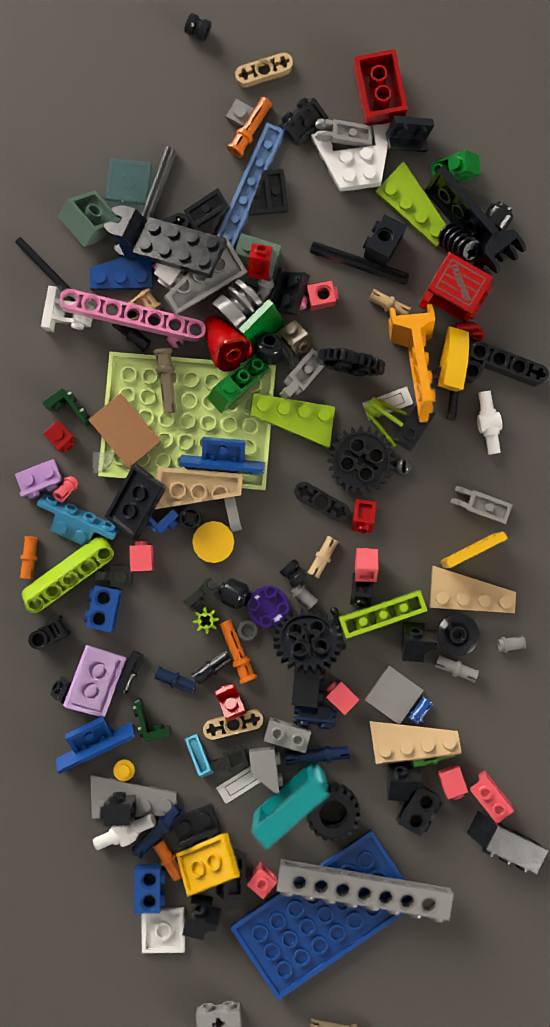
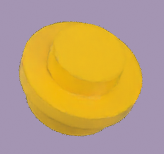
(124, 770)

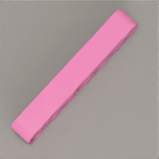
(122, 319)

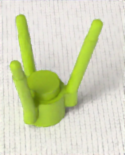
(377, 408)

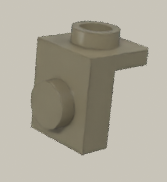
(296, 338)

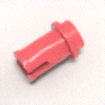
(69, 484)

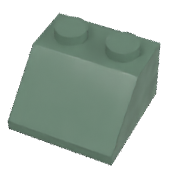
(86, 217)
(243, 251)

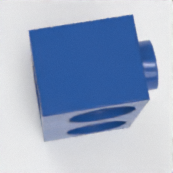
(109, 610)
(143, 888)

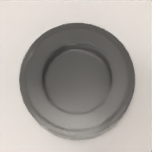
(247, 630)

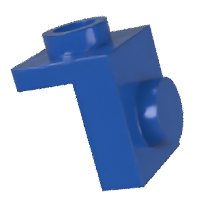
(170, 521)

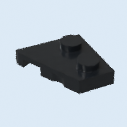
(270, 194)

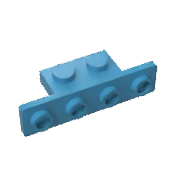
(76, 523)

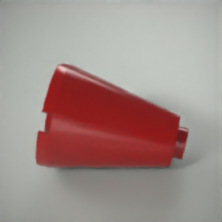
(226, 344)

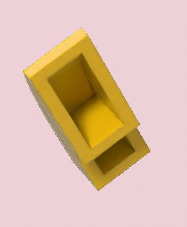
(454, 359)

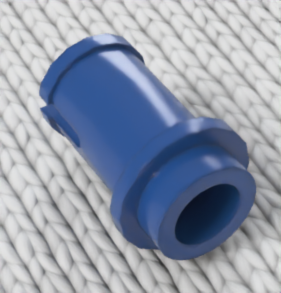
(420, 710)

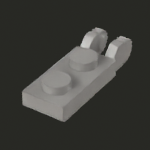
(344, 132)
(484, 505)

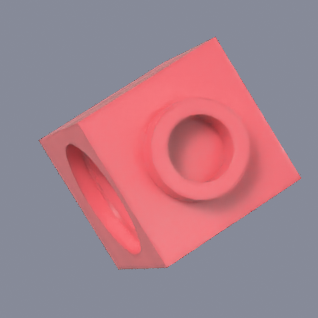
(317, 303)
(141, 556)
(366, 565)
(341, 696)
(452, 782)
(262, 880)

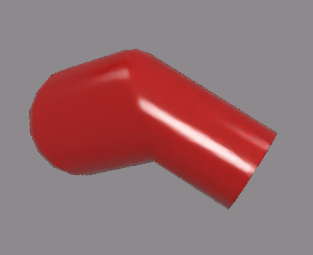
(474, 330)

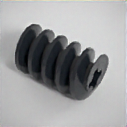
(459, 243)

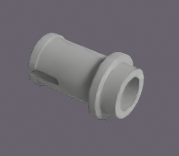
(265, 289)
(304, 596)
(513, 643)

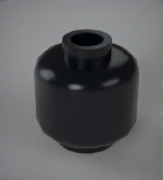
(500, 215)
(268, 349)
(234, 593)

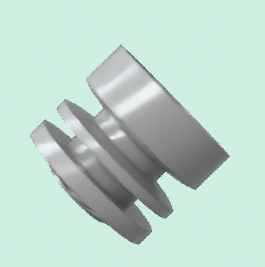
(239, 306)

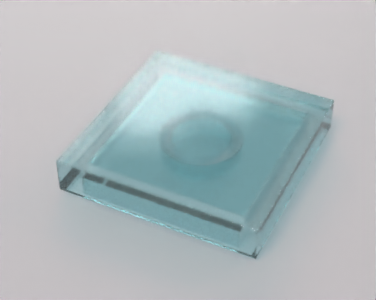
(128, 181)

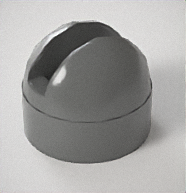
(398, 466)

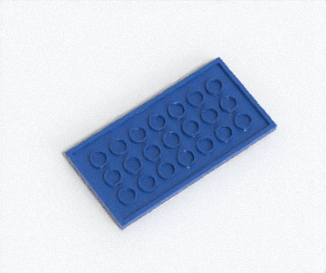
(300, 937)

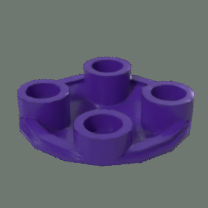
(268, 606)

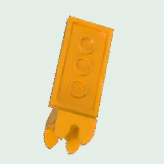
(413, 332)

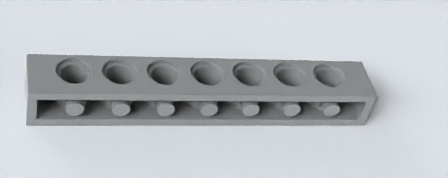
(438, 911)

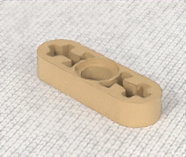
(276, 59)
(216, 722)

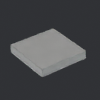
(393, 694)

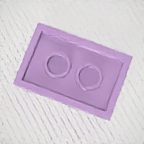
(94, 681)

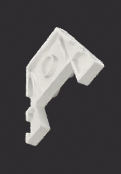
(356, 166)

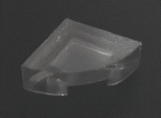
(102, 461)

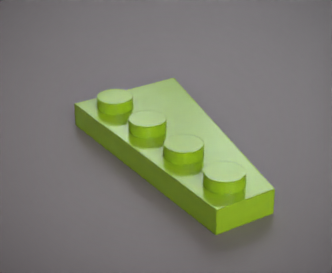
(411, 203)
(297, 417)

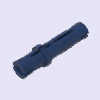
(317, 755)
(164, 825)

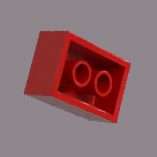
(379, 87)

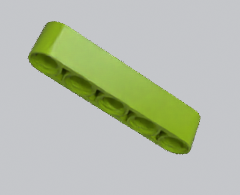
(58, 577)

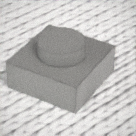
(239, 113)

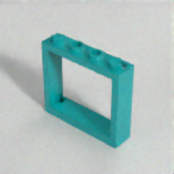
(290, 804)

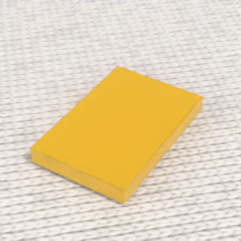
(473, 549)
(207, 864)

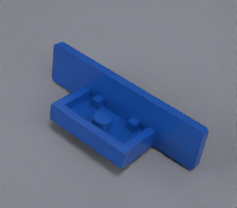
(222, 455)
(92, 741)

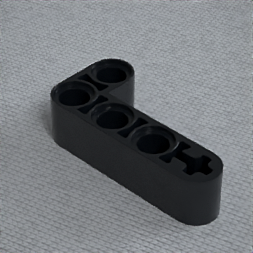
(506, 368)

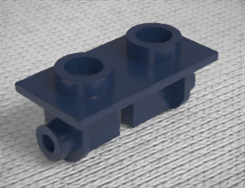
(322, 718)

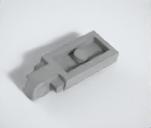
(301, 375)

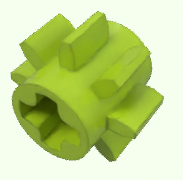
(200, 620)

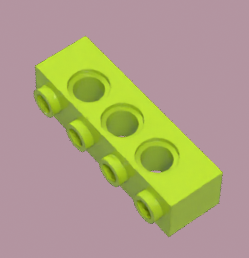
(382, 614)

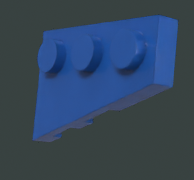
(122, 275)

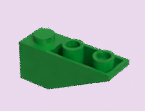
(237, 383)

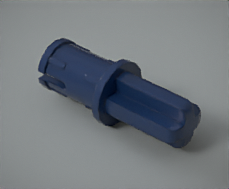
(175, 680)

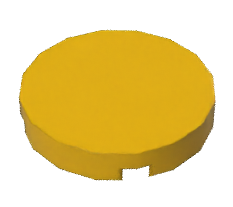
(213, 542)

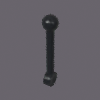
(334, 611)

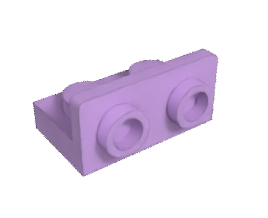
(39, 478)

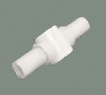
(489, 422)
(124, 835)

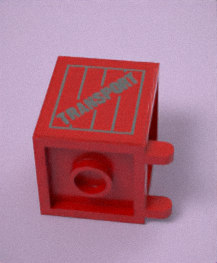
(458, 288)

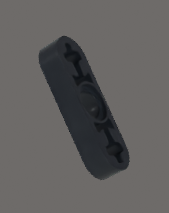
(332, 514)

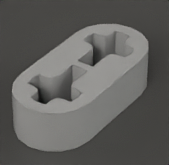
(233, 514)

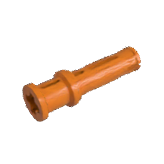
(244, 134)
(241, 661)

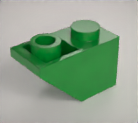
(462, 165)

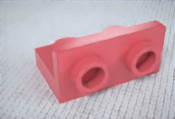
(492, 797)

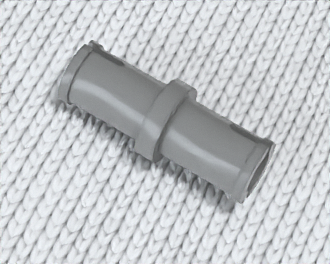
(456, 668)

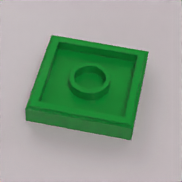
(263, 321)

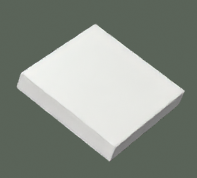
(164, 931)

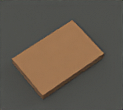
(124, 430)

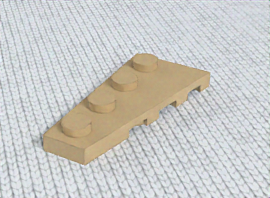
(196, 486)
(461, 592)
(407, 743)

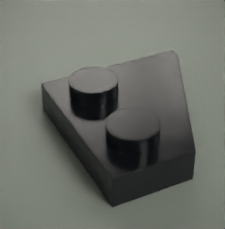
(207, 212)

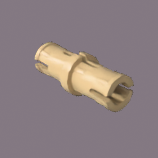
(388, 302)
(323, 557)

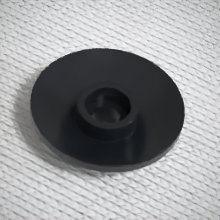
(468, 634)

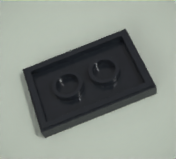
(135, 502)

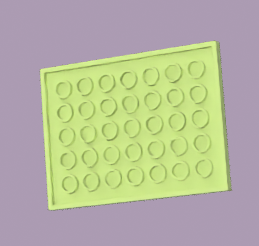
(195, 416)

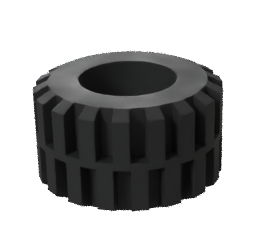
(341, 827)

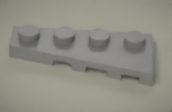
(195, 287)
(148, 799)

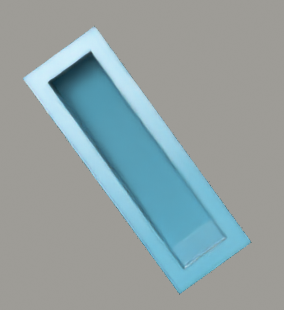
(199, 756)

